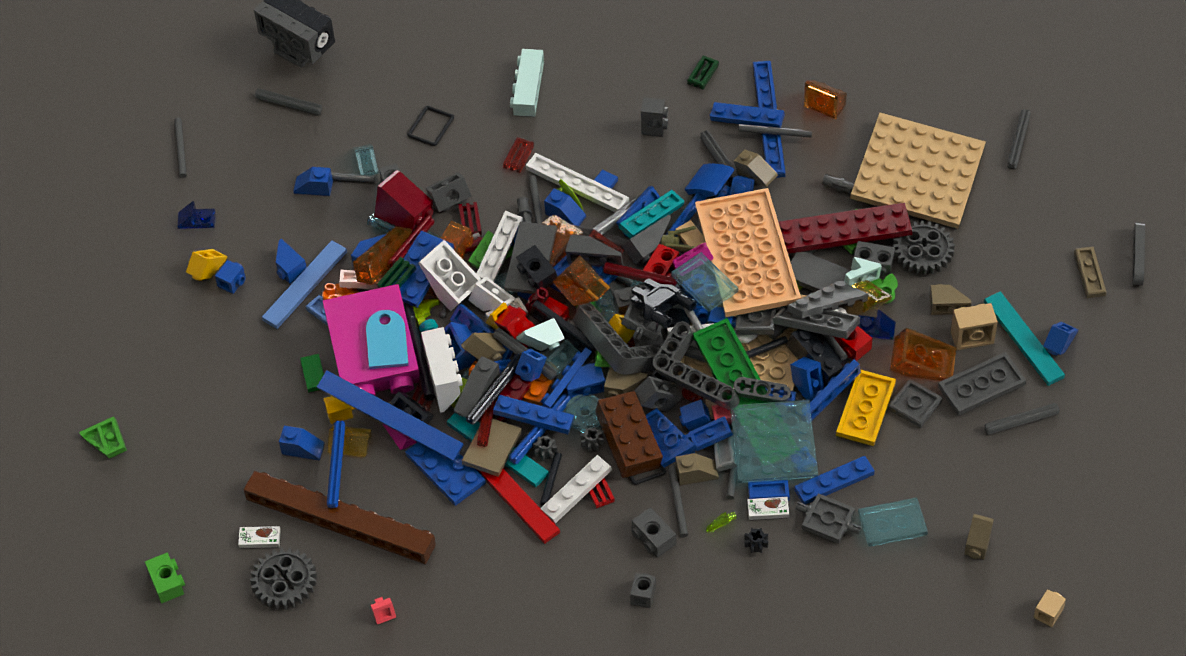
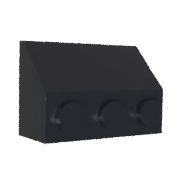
(815, 347)

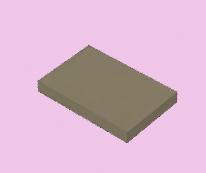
(495, 455)

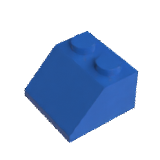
(458, 334)

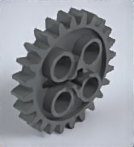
(924, 243)
(299, 568)

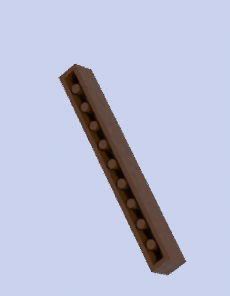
(345, 519)

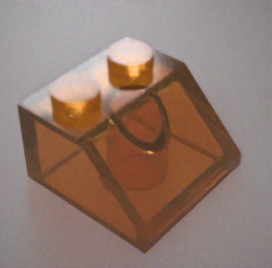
(824, 98)

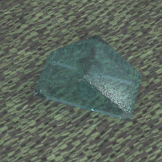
(366, 160)

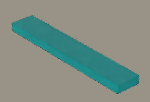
(1025, 339)
(526, 468)

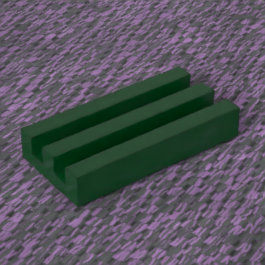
(691, 79)
(395, 272)

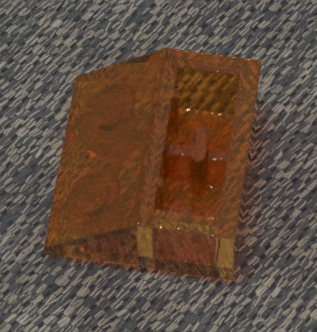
(581, 283)

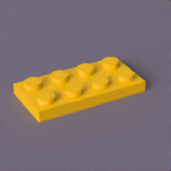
(866, 407)

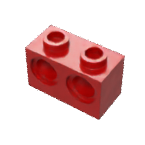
(662, 260)

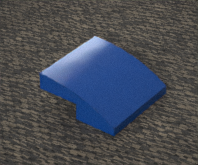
(709, 179)

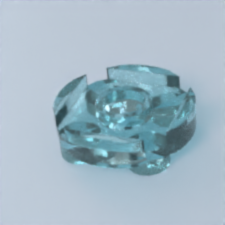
(579, 403)

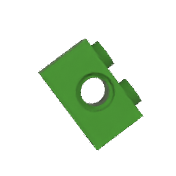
(168, 587)

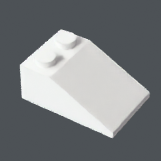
(448, 275)

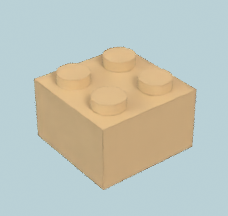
(973, 326)

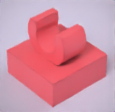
(719, 412)
(383, 610)

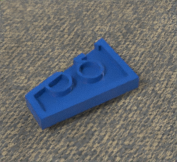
(668, 437)

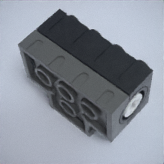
(295, 30)

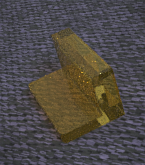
(354, 441)

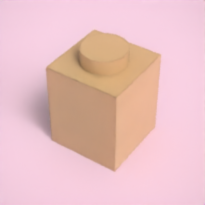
(1049, 607)

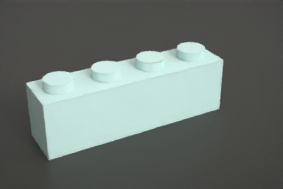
(528, 82)

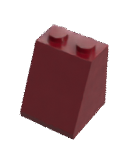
(402, 202)

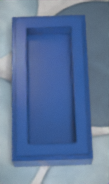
(768, 489)

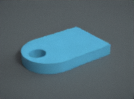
(386, 342)

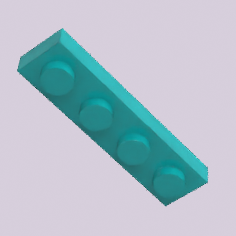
(651, 214)

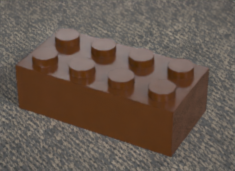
(628, 434)

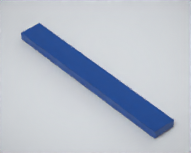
(766, 99)
(390, 415)

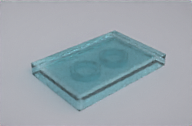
(704, 281)
(892, 521)

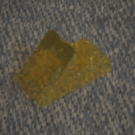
(876, 297)

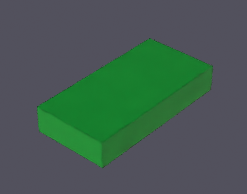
(312, 371)

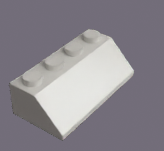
(442, 367)

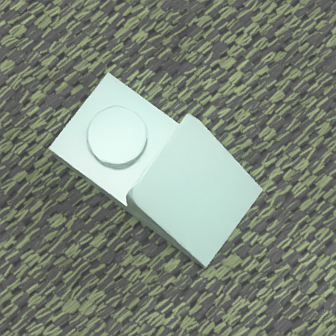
(862, 270)

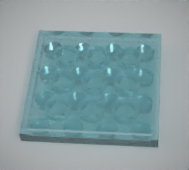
(774, 441)

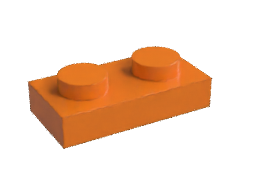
(538, 389)

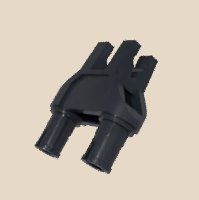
(658, 299)

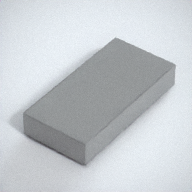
(725, 454)

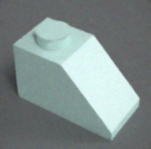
(542, 336)

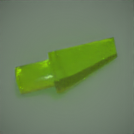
(722, 520)

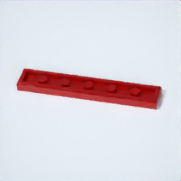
(522, 505)

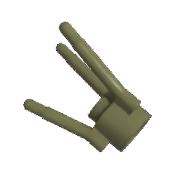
(673, 242)

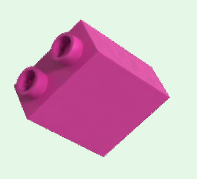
(347, 329)

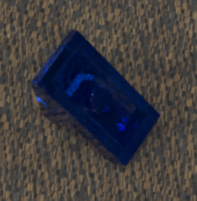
(196, 218)
(879, 326)

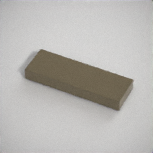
(1090, 272)

